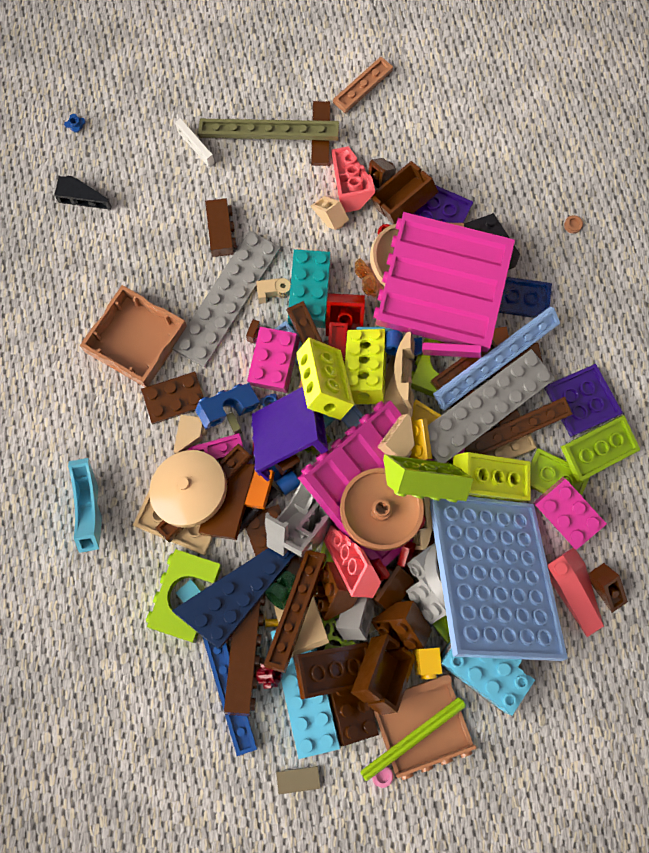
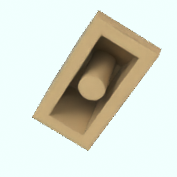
(330, 212)
(189, 433)
(399, 438)

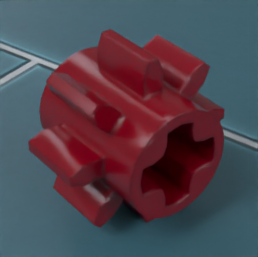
(268, 677)

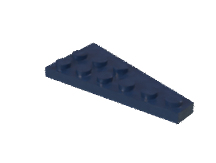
(226, 603)

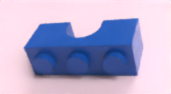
(240, 398)

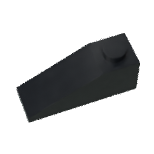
(75, 192)

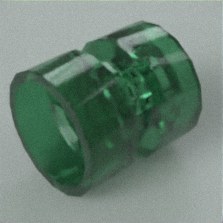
(280, 591)

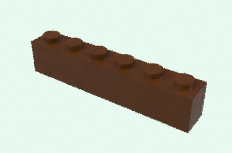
(242, 664)

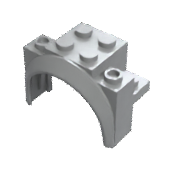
(299, 526)
(428, 590)

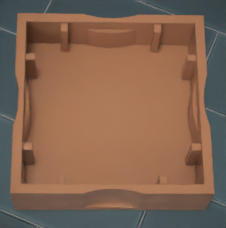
(134, 336)

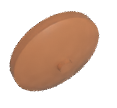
(376, 514)

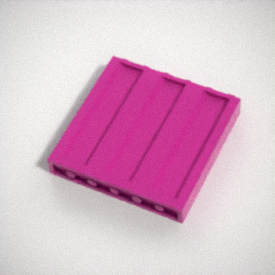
(444, 281)
(347, 459)

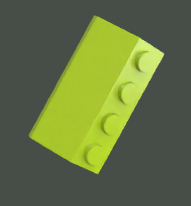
(426, 479)

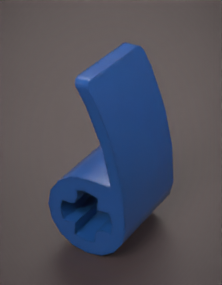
(393, 341)
(286, 483)

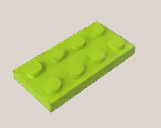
(600, 448)

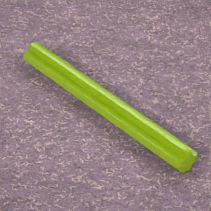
(412, 739)

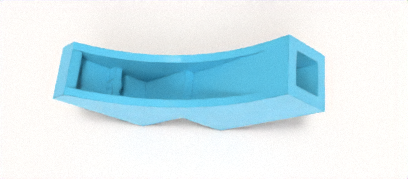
(87, 513)

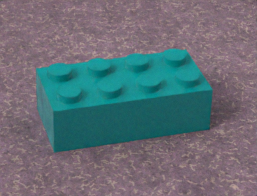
(310, 283)

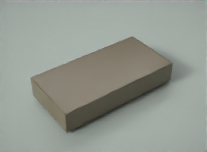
(298, 780)

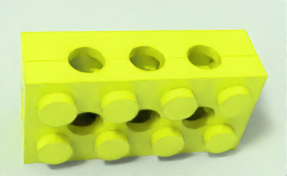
(324, 379)
(368, 386)
(512, 474)

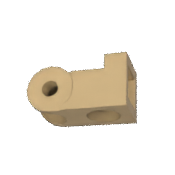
(272, 288)

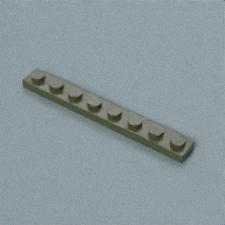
(268, 129)

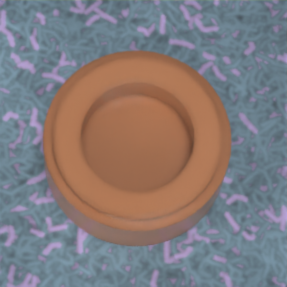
(573, 224)

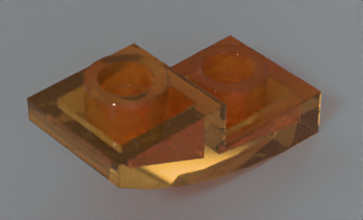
(369, 283)

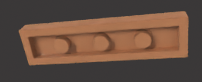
(363, 84)

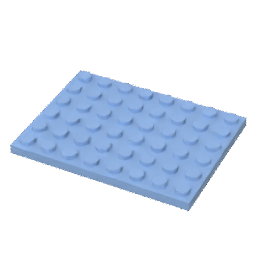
(496, 580)

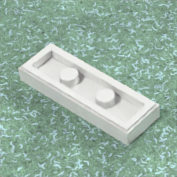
(194, 142)

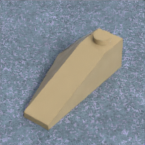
(391, 389)

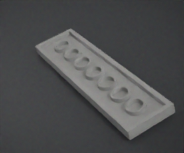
(226, 299)
(487, 406)

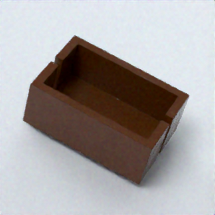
(404, 192)
(383, 674)

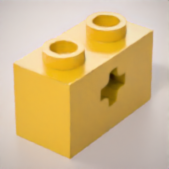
(427, 663)

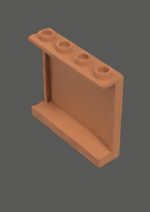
(417, 707)

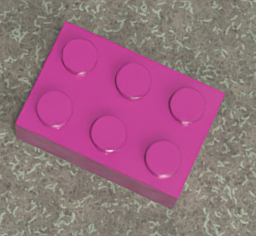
(273, 359)
(569, 513)

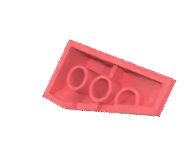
(352, 181)
(352, 564)
(573, 585)

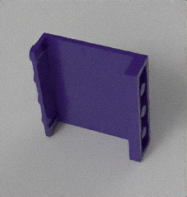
(285, 430)

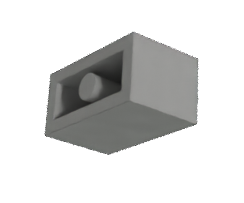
(355, 622)

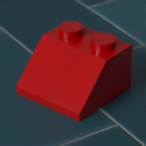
(345, 309)

